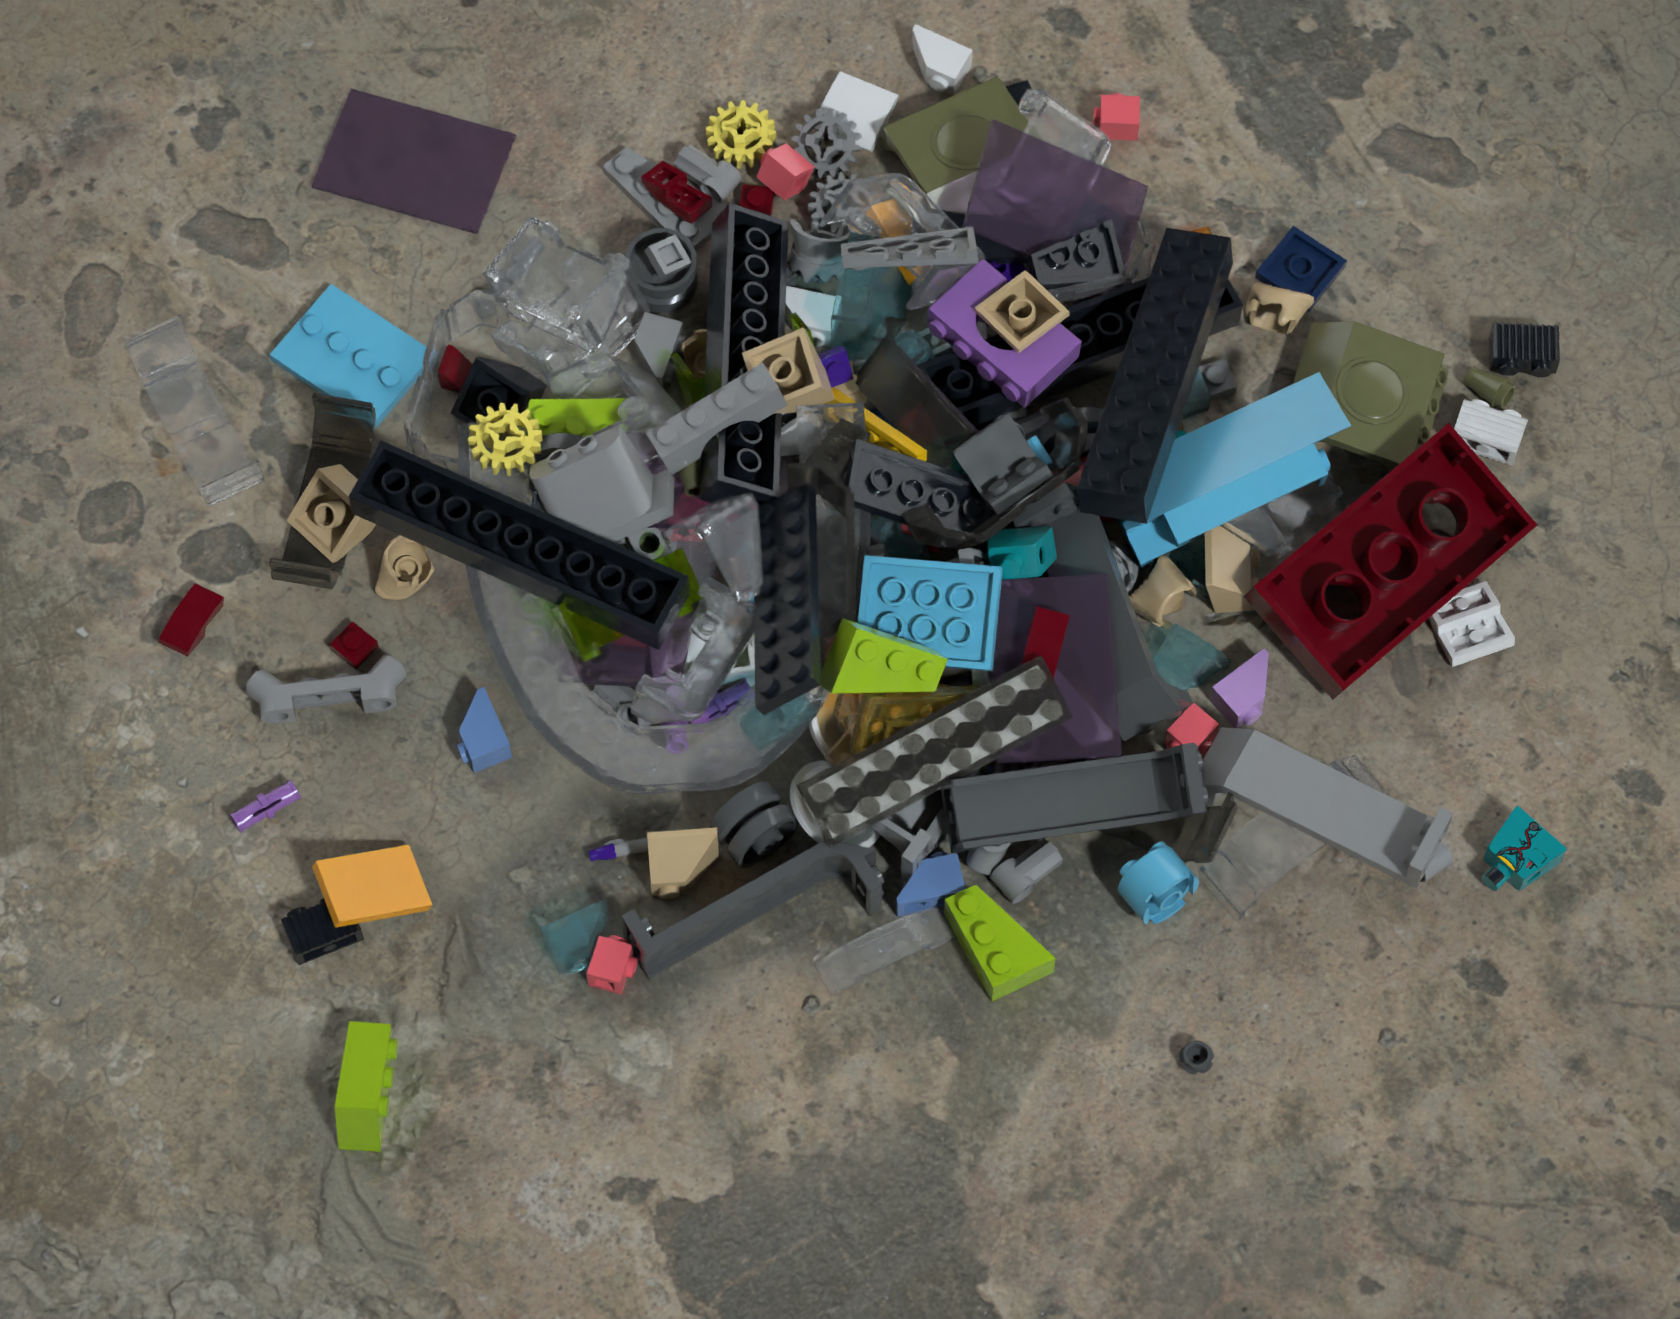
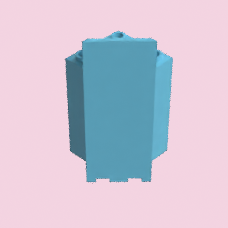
(1239, 466)

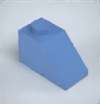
(482, 735)
(931, 884)

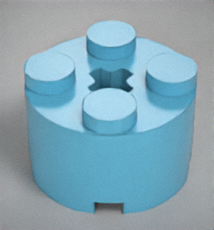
(1156, 883)

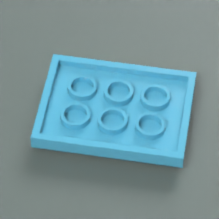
(351, 353)
(935, 606)

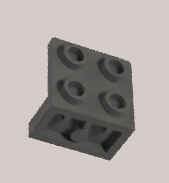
(1001, 464)

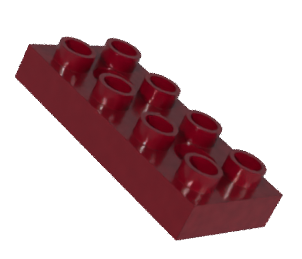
(1390, 560)

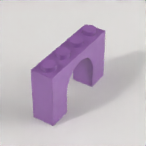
(1020, 374)

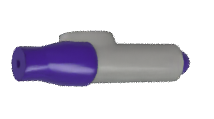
(618, 848)

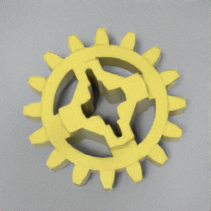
(755, 131)
(502, 435)

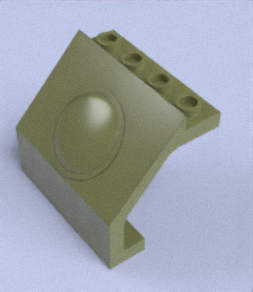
(947, 140)
(1381, 384)

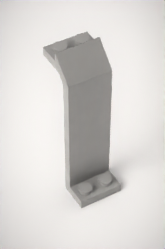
(1323, 803)

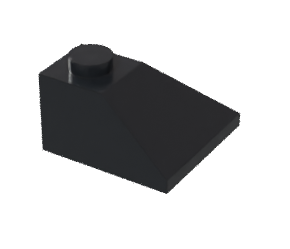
(492, 384)

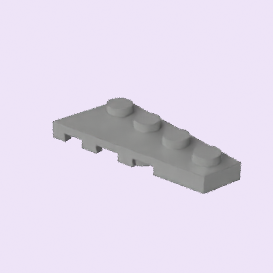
(626, 173)
(921, 249)

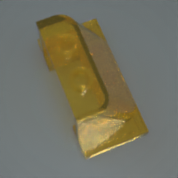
(873, 715)

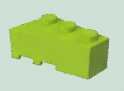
(574, 415)
(879, 663)
(996, 944)
(364, 1086)

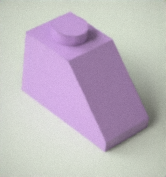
(1242, 692)

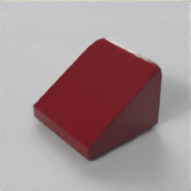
(453, 369)

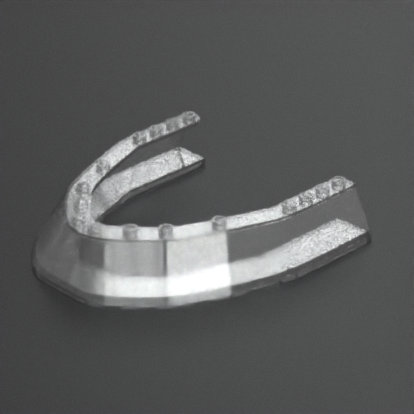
(587, 728)

